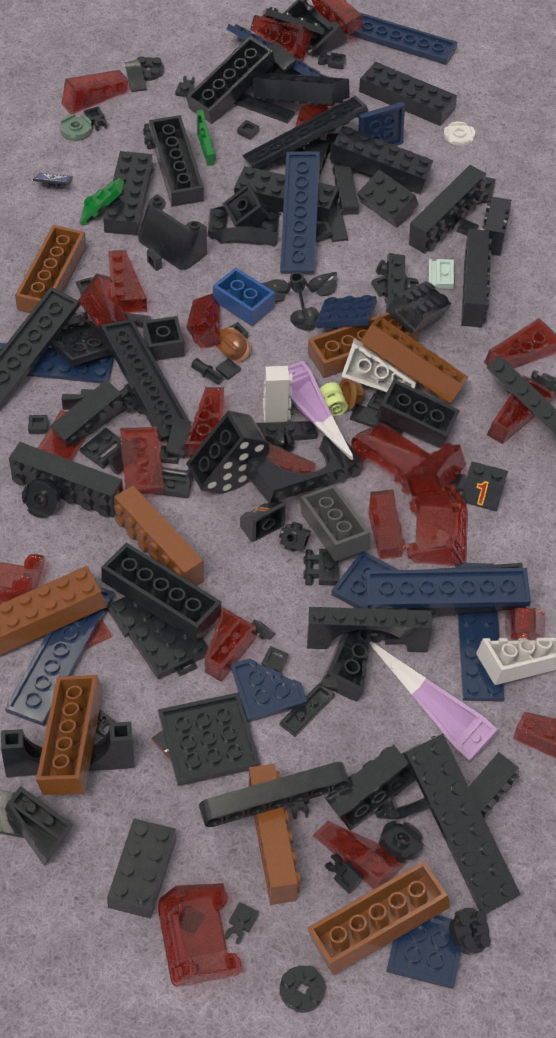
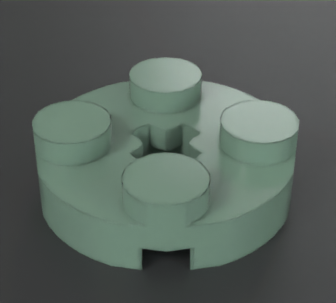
(82, 130)

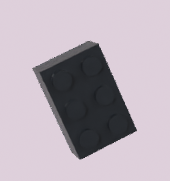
(388, 198)

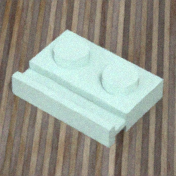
(441, 273)

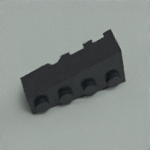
(496, 222)

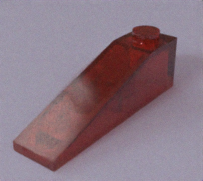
(362, 852)

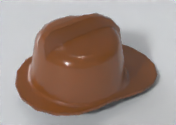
(233, 345)
(352, 392)

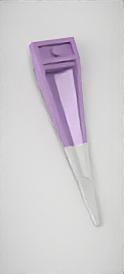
(310, 402)
(460, 724)

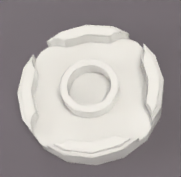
(459, 133)

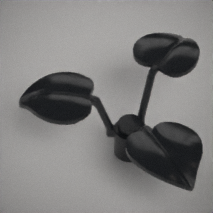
(322, 285)

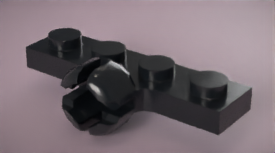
(396, 278)
(284, 433)

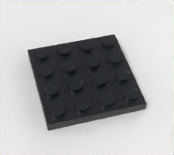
(208, 738)

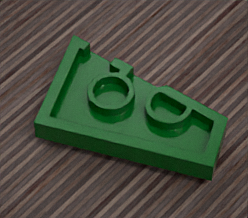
(204, 139)
(102, 197)

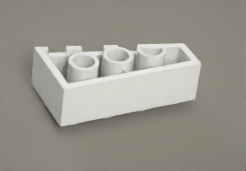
(369, 369)
(276, 394)
(517, 659)

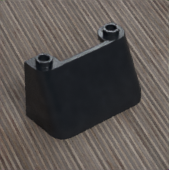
(333, 33)
(172, 240)

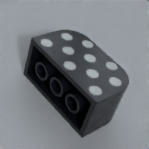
(224, 454)

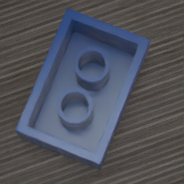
(244, 296)

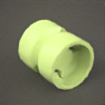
(334, 398)

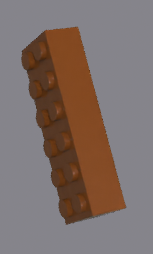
(51, 266)
(332, 349)
(414, 359)
(157, 535)
(48, 608)
(70, 735)
(275, 844)
(378, 917)

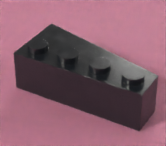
(89, 414)
(348, 665)
(494, 783)

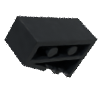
(37, 823)

